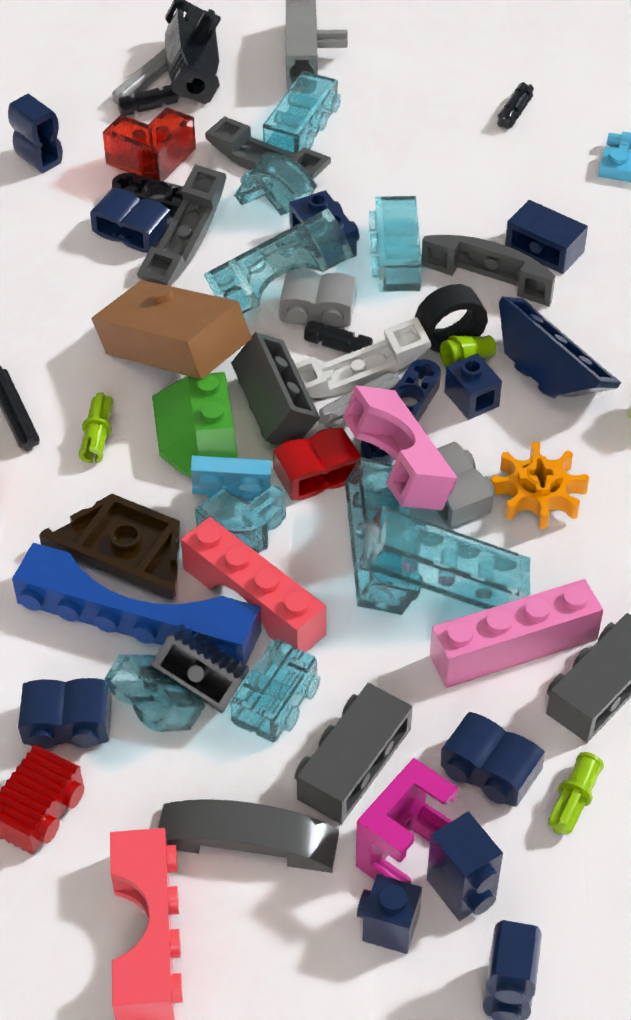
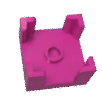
(396, 811)

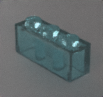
(302, 112)
(395, 243)

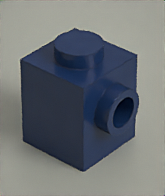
(472, 386)
(390, 913)

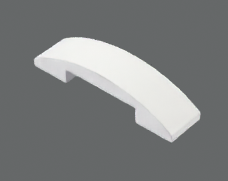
(339, 376)

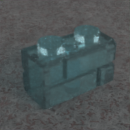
(274, 691)

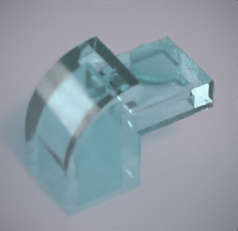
(278, 179)
(247, 521)

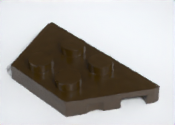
(123, 542)

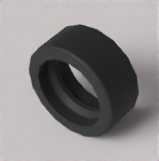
(448, 300)

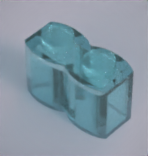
(154, 698)

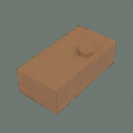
(172, 328)

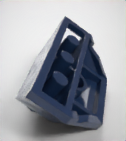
(549, 354)

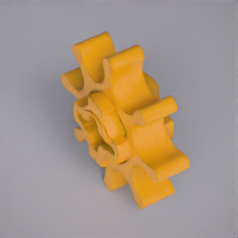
(539, 485)

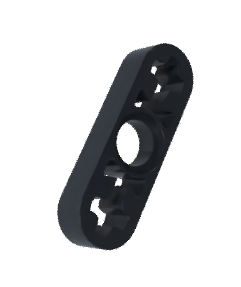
(145, 187)

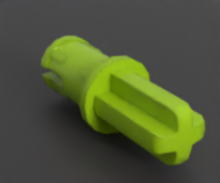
(96, 428)
(575, 793)

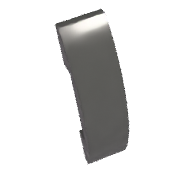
(236, 143)
(187, 229)
(492, 260)
(252, 829)

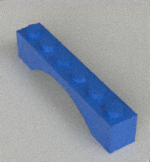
(56, 584)

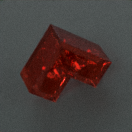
(150, 148)

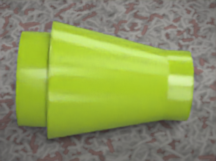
(465, 346)

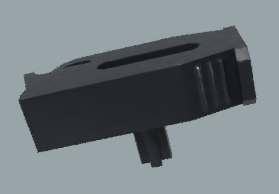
(192, 51)

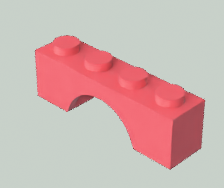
(286, 608)
(144, 975)

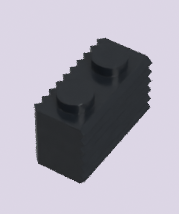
(199, 668)

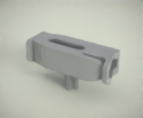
(304, 39)

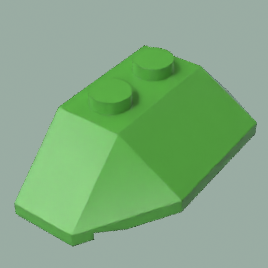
(194, 420)

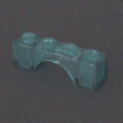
(312, 244)

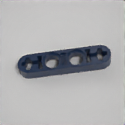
(409, 387)

